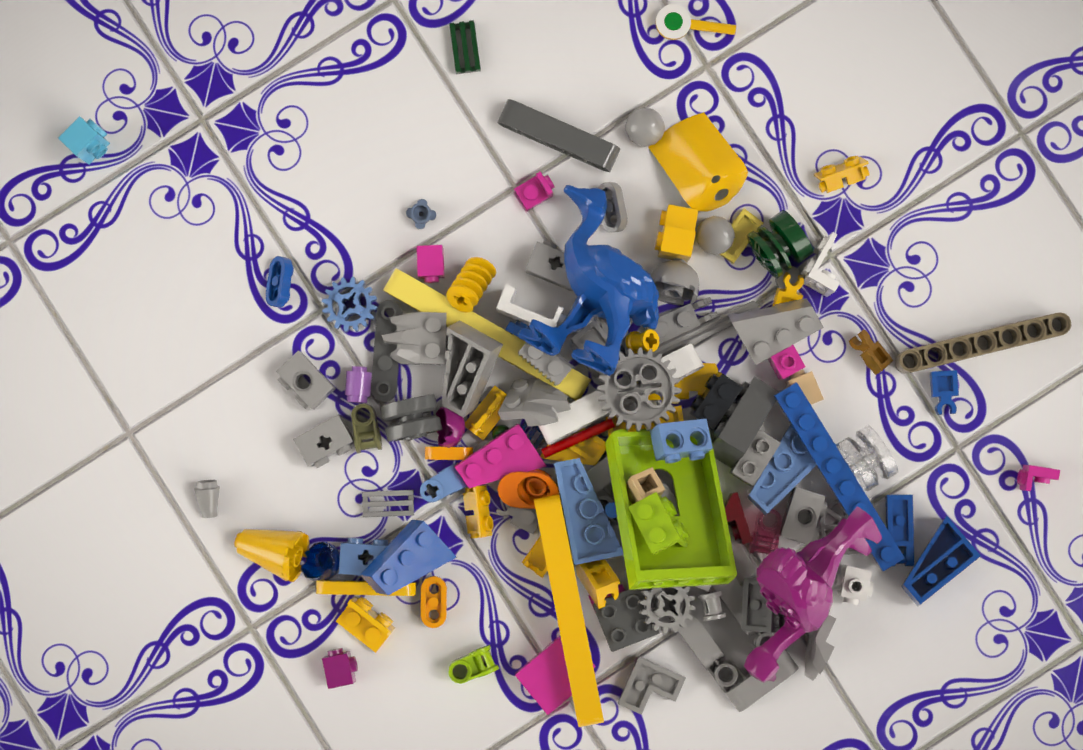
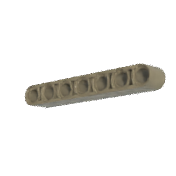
(994, 339)

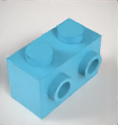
(85, 140)

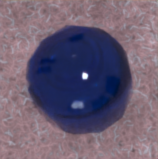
(321, 561)

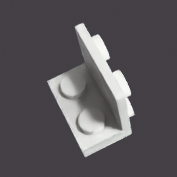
(824, 281)

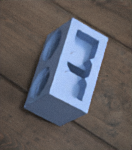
(679, 435)

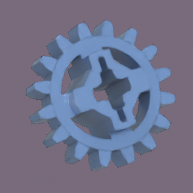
(356, 294)

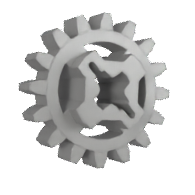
(658, 611)

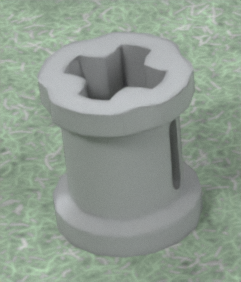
(712, 605)

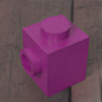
(339, 668)

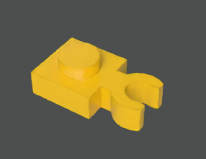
(790, 292)

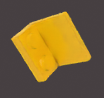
(365, 623)

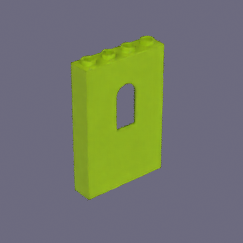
(700, 509)

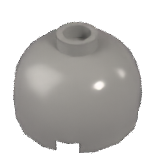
(676, 282)

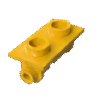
(832, 175)
(486, 414)
(481, 522)

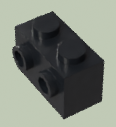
(716, 399)

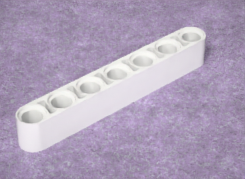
(589, 410)

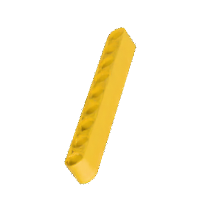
(568, 610)

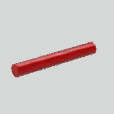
(577, 438)

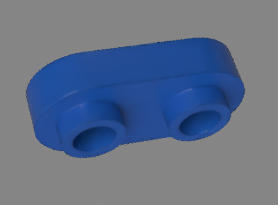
(279, 281)

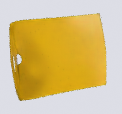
(693, 155)

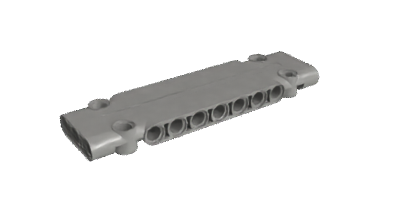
(716, 641)

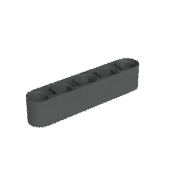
(558, 135)

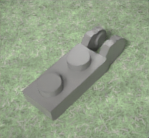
(682, 320)

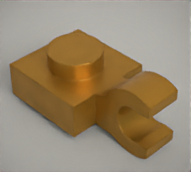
(873, 353)

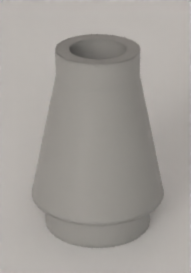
(207, 496)

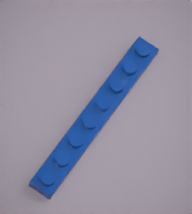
(835, 469)

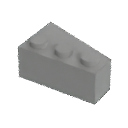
(775, 327)
(468, 367)

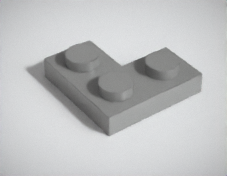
(647, 678)

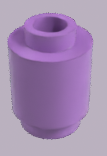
(358, 385)

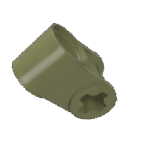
(366, 430)

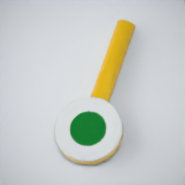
(675, 21)

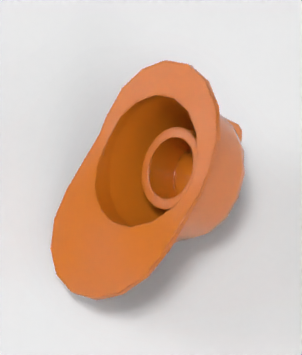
(521, 488)

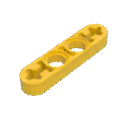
(344, 587)

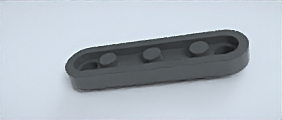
(385, 368)

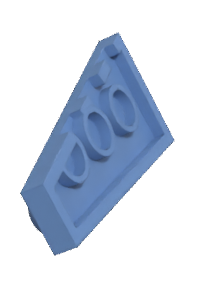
(782, 473)
(586, 523)

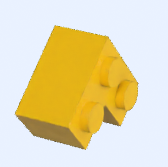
(677, 234)

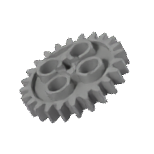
(645, 411)

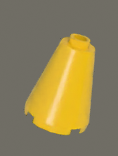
(274, 550)

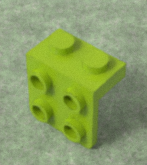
(657, 523)

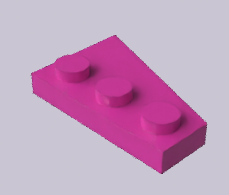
(499, 457)

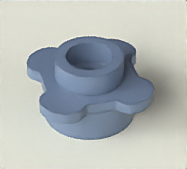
(421, 206)

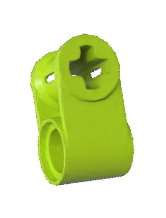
(474, 665)

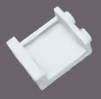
(516, 312)

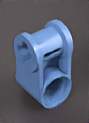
(447, 482)

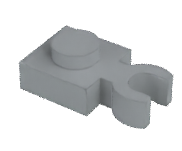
(522, 518)

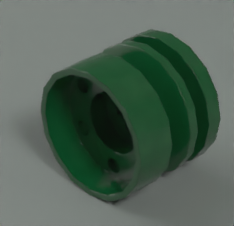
(776, 246)

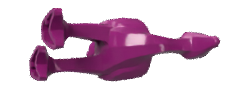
(802, 586)

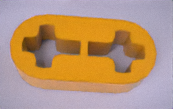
(445, 453)

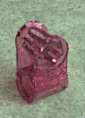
(765, 534)

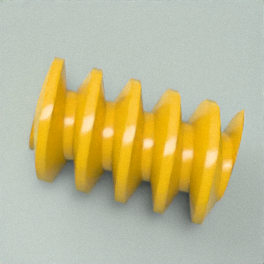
(470, 284)

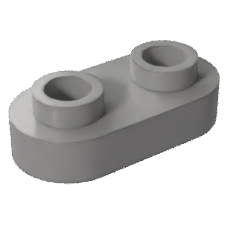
(615, 216)

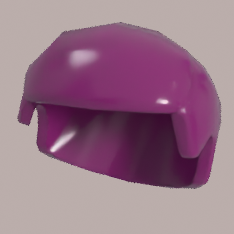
(453, 428)

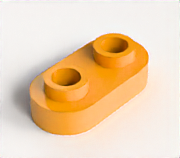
(433, 601)

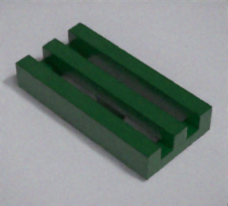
(462, 26)

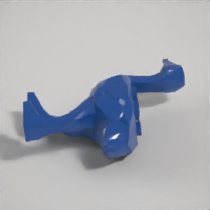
(605, 287)

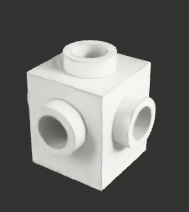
(844, 582)

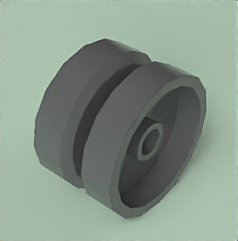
(411, 418)

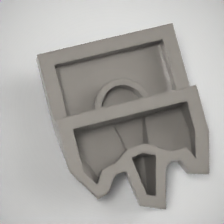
(418, 338)
(534, 402)
(818, 650)

